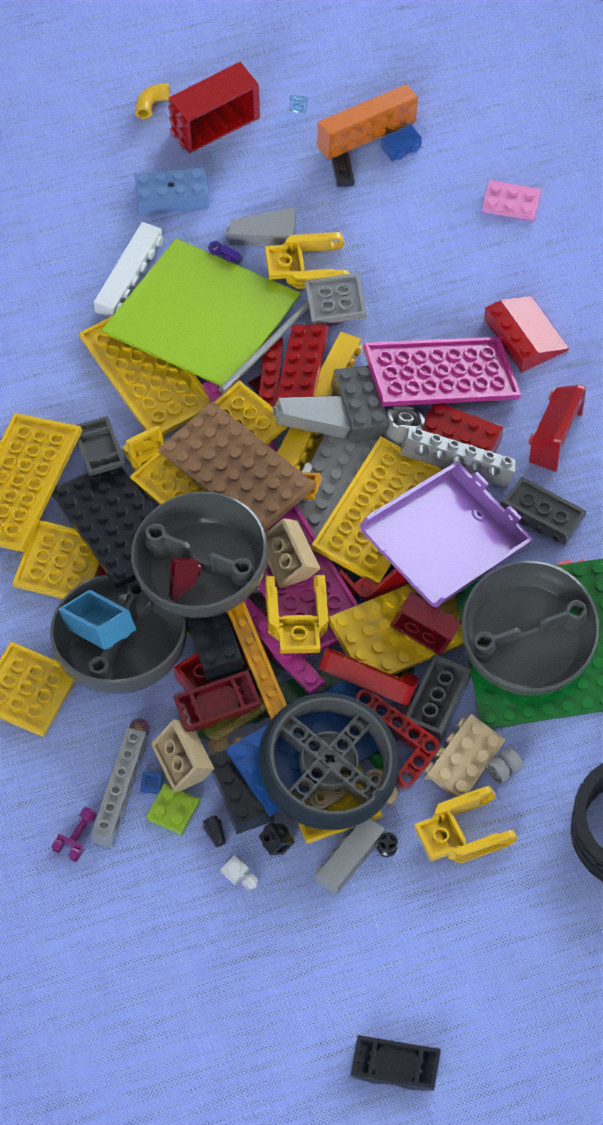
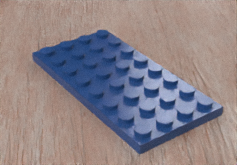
(286, 758)

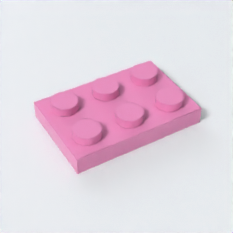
(511, 200)

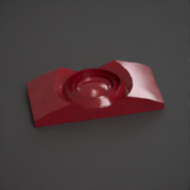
(217, 701)

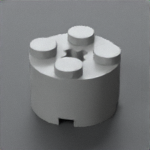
(399, 421)

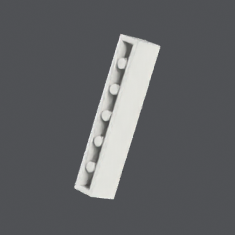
(128, 269)

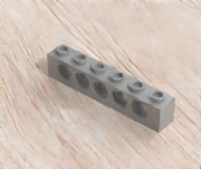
(444, 452)
(119, 787)

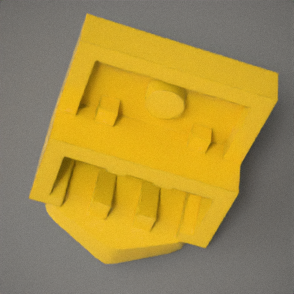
(143, 446)

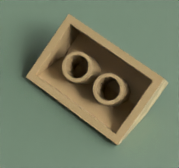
(289, 553)
(181, 756)

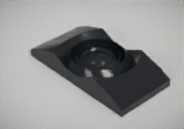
(395, 1063)

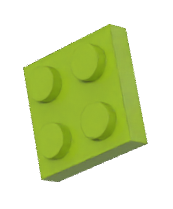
(173, 809)

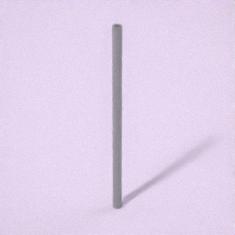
(265, 347)

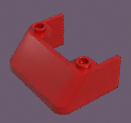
(555, 424)
(369, 590)

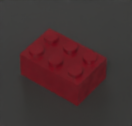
(425, 623)

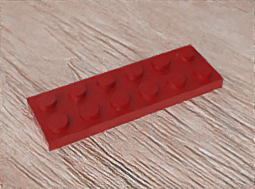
(303, 361)

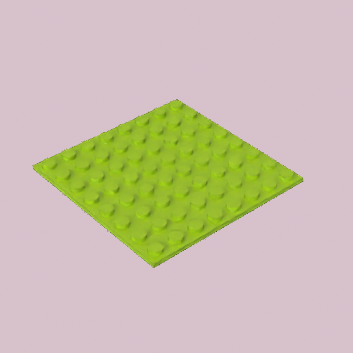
(201, 312)

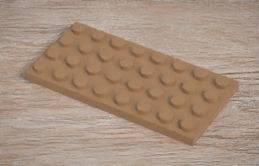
(236, 463)

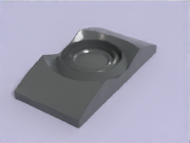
(99, 446)

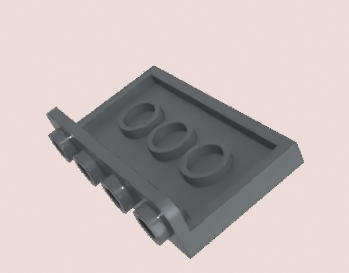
(544, 510)

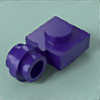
(228, 253)

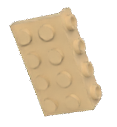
(464, 756)

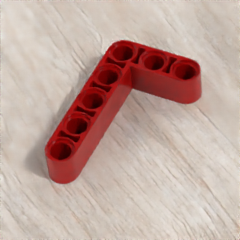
(369, 677)
(401, 733)

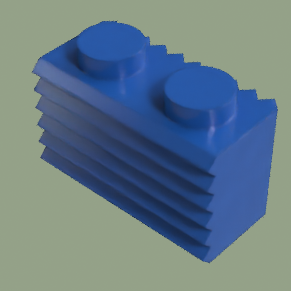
(401, 142)

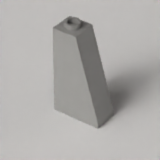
(263, 229)
(313, 414)

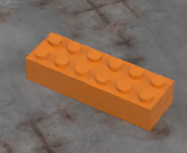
(367, 121)

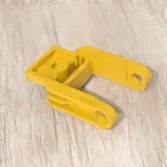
(287, 259)
(297, 632)
(444, 838)

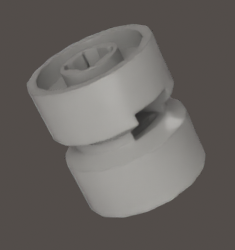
(507, 764)

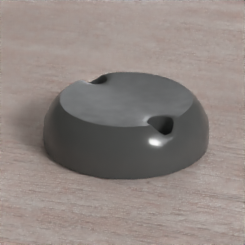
(215, 532)
(529, 629)
(132, 661)

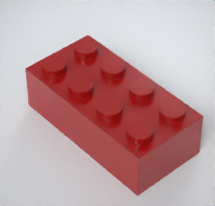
(463, 427)

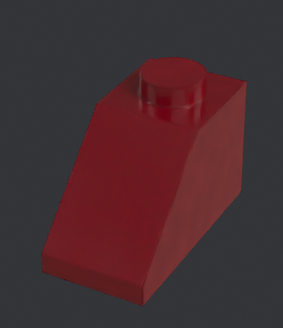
(183, 576)

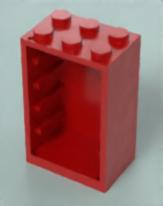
(214, 107)

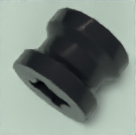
(387, 839)

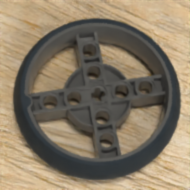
(363, 721)

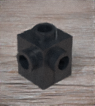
(276, 838)

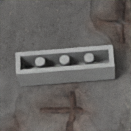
(348, 856)

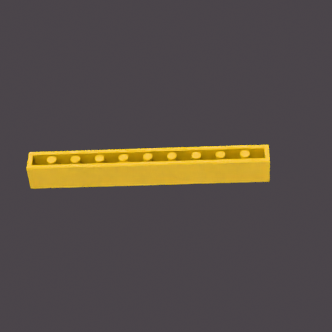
(342, 355)

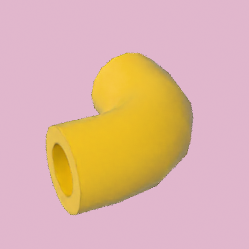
(149, 97)

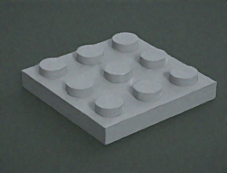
(335, 299)

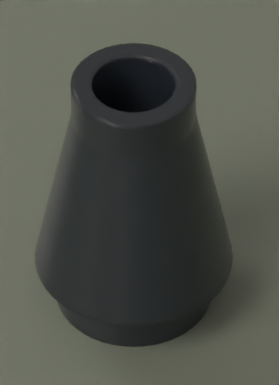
(214, 830)

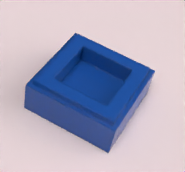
(151, 782)

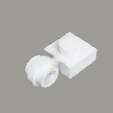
(236, 871)

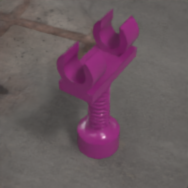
(87, 816)

